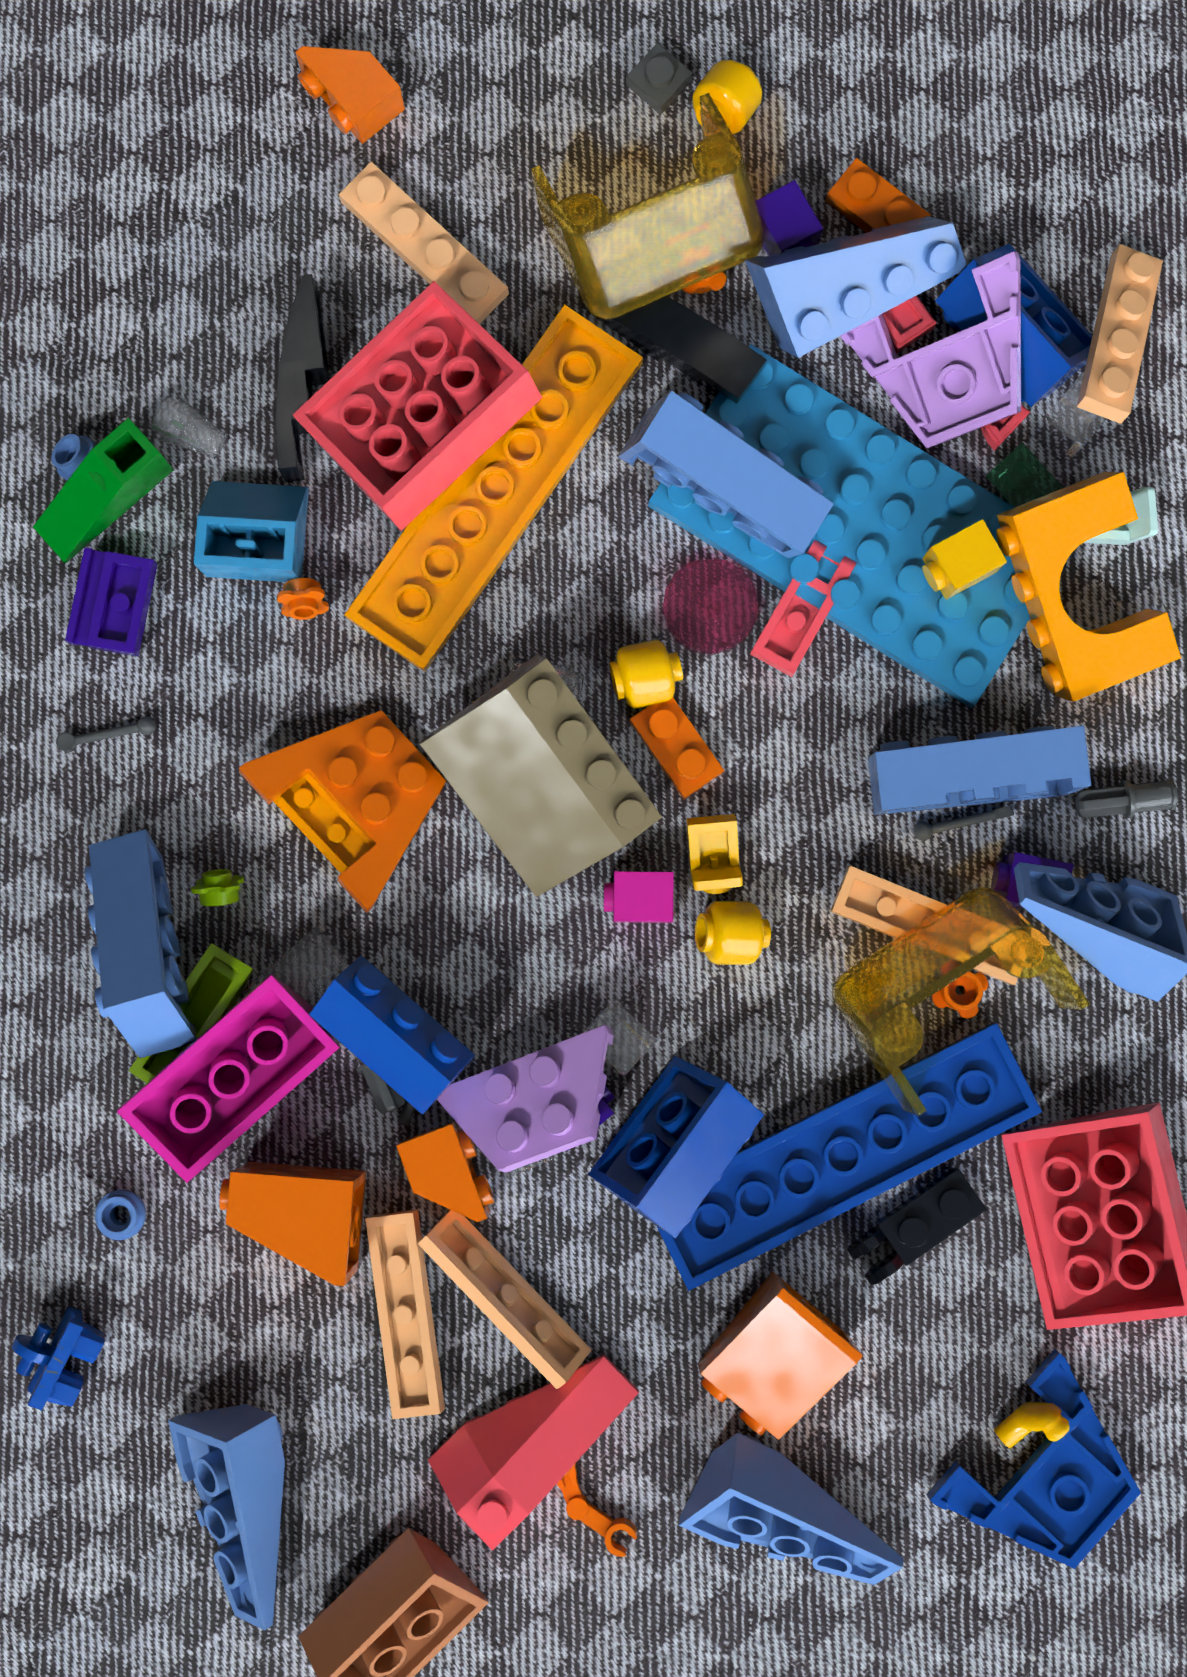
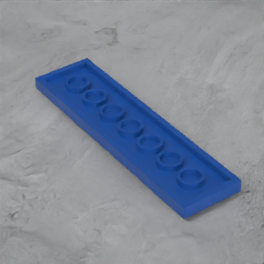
(853, 1154)

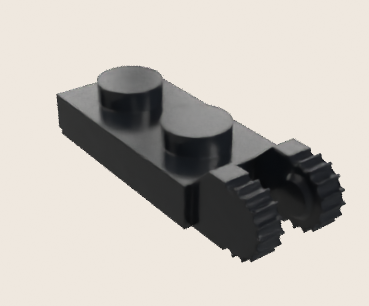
(920, 1223)

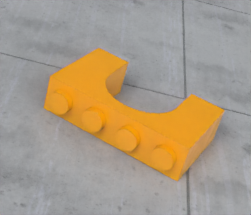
(1039, 541)

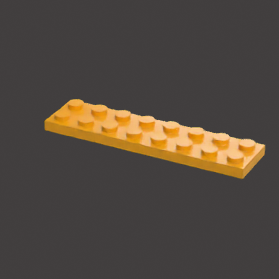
(476, 521)

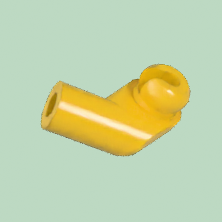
(1032, 1417)

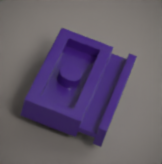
(111, 602)

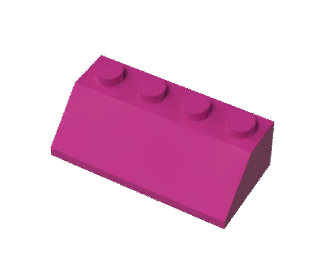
(229, 1077)

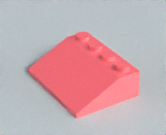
(418, 405)
(1102, 1217)

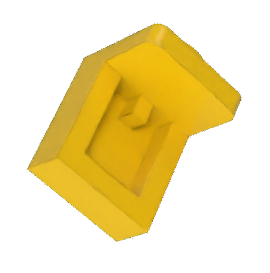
(714, 853)

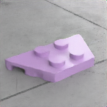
(534, 1102)

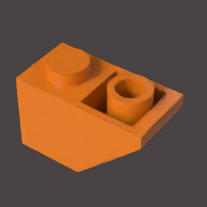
(353, 86)
(443, 1172)

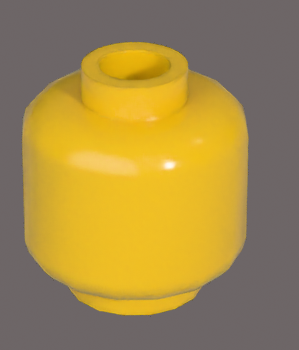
(733, 90)
(645, 673)
(732, 932)

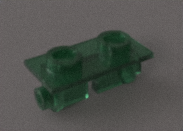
(1022, 477)

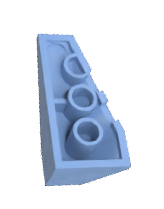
(1120, 928)
(239, 1478)
(769, 1502)

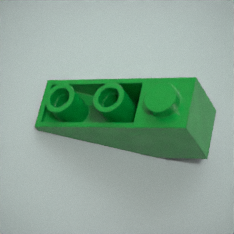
(102, 490)

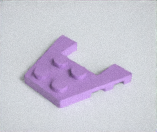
(959, 379)

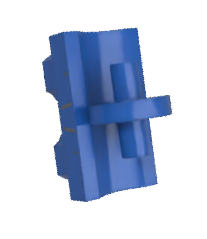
(50, 1379)

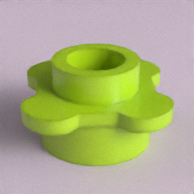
(218, 887)

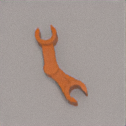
(581, 1509)

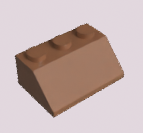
(393, 1613)

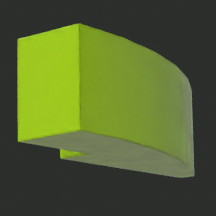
(212, 991)

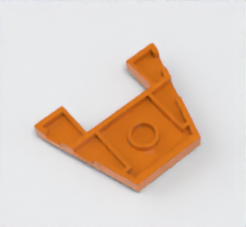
(372, 778)

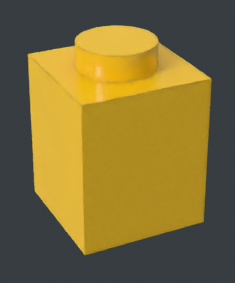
(962, 560)

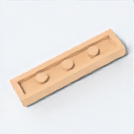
(422, 242)
(1120, 334)
(894, 910)
(505, 1298)
(405, 1314)

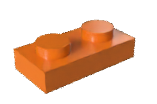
(871, 199)
(676, 747)

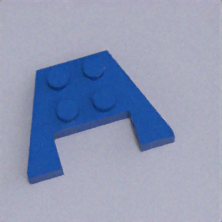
(1065, 1489)

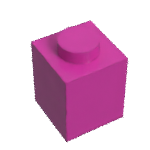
(640, 897)

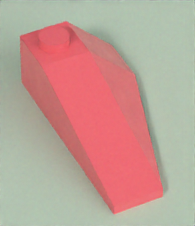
(515, 1455)

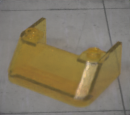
(663, 240)
(927, 957)

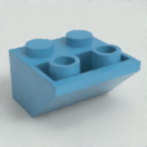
(252, 531)

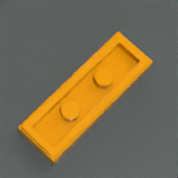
(323, 823)

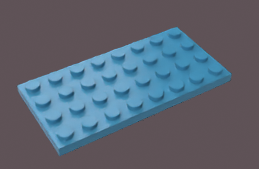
(884, 516)

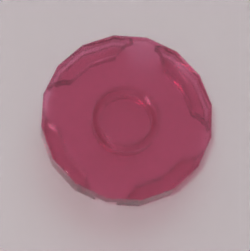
(710, 606)

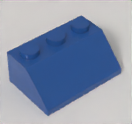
(1051, 335)
(391, 1034)
(676, 1145)

